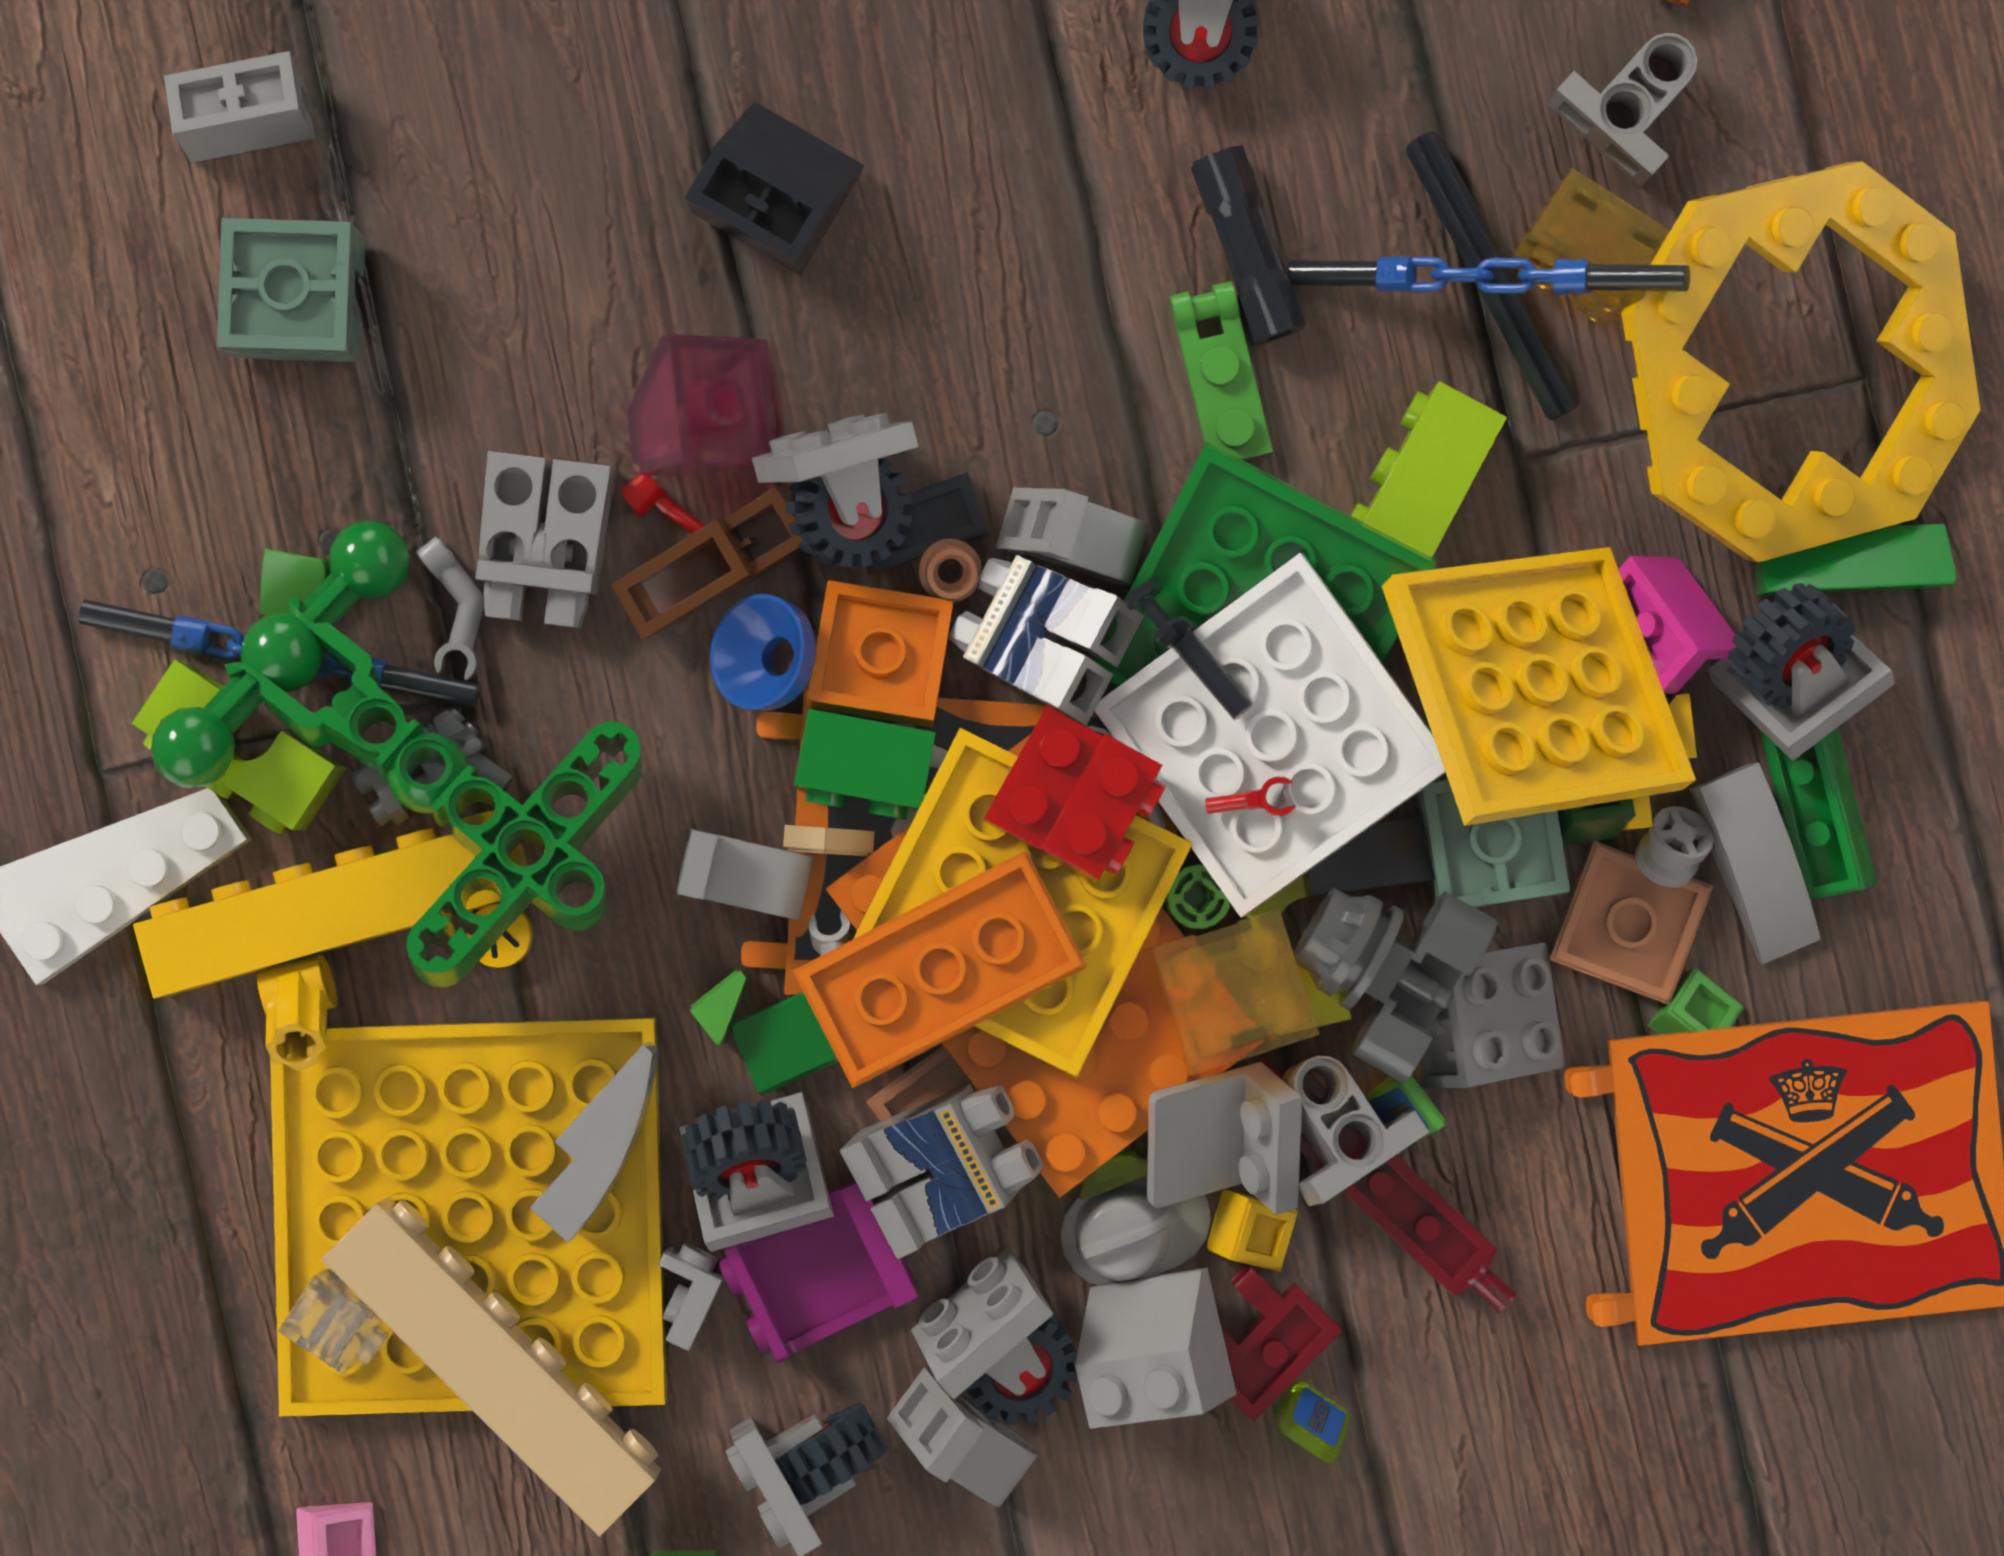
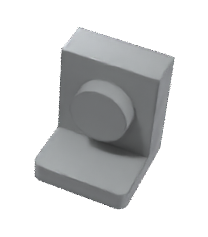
(690, 1305)

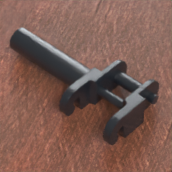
(1179, 635)

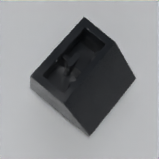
(773, 186)

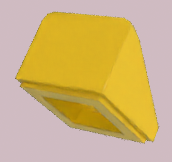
(1250, 1231)

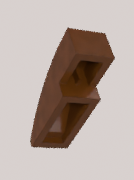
(710, 564)

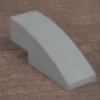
(1757, 861)
(600, 1146)

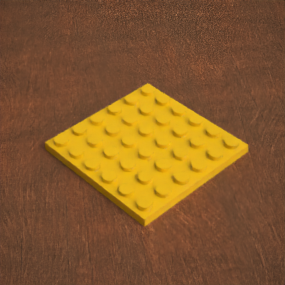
(468, 1137)

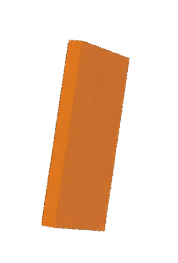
(939, 969)

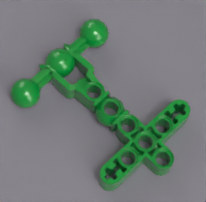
(285, 655)

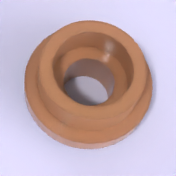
(959, 587)

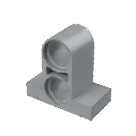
(1639, 91)
(1073, 533)
(744, 874)
(1343, 1107)
(960, 1441)

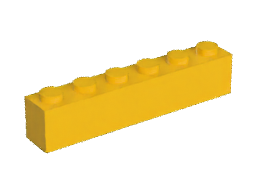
(303, 911)

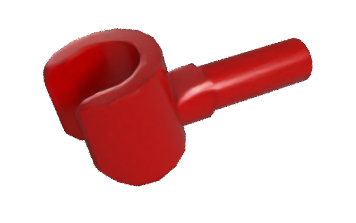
(645, 493)
(1250, 800)

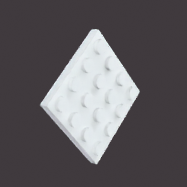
(1318, 717)

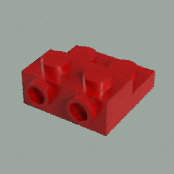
(1076, 795)

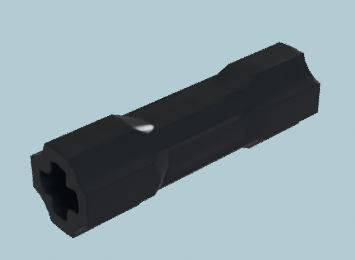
(1234, 206)

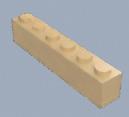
(493, 1364)

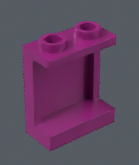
(818, 1276)

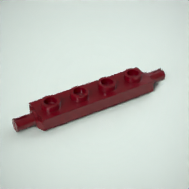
(1414, 1215)

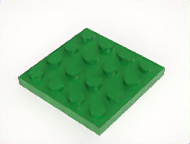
(1239, 528)

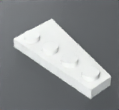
(96, 885)

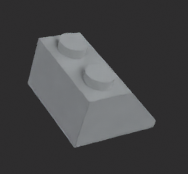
(1152, 1350)

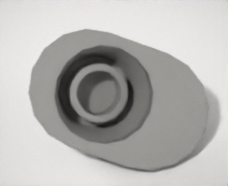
(1128, 1238)

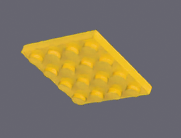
(1537, 684)
(1104, 919)

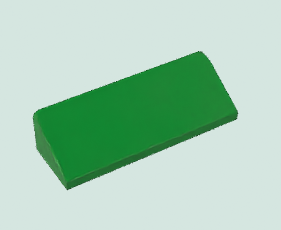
(1866, 562)
(1822, 817)
(782, 1044)

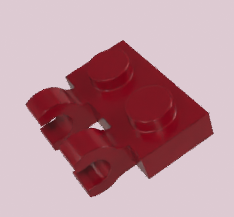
(1276, 1344)

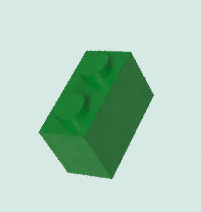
(864, 762)

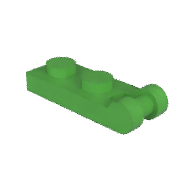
(1221, 373)

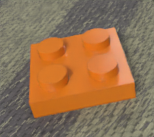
(880, 654)

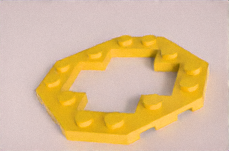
(1925, 332)

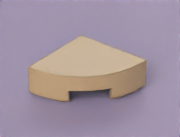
(828, 840)

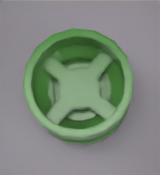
(1187, 896)

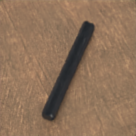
(1476, 245)

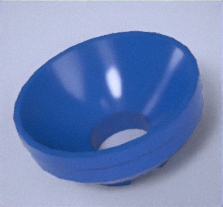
(745, 648)

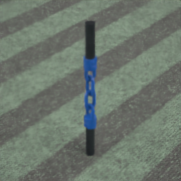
(1567, 276)
(195, 637)

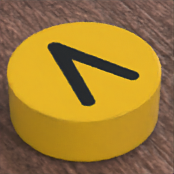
(512, 944)

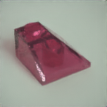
(702, 406)

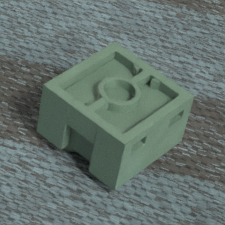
(289, 290)
(1490, 859)

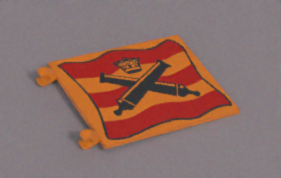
(1805, 1172)

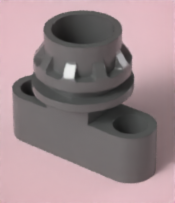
(1360, 953)

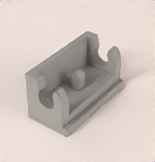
(238, 107)

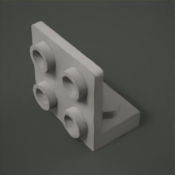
(1496, 1023)
(1223, 1135)

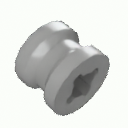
(1674, 846)

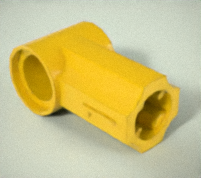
(296, 1009)

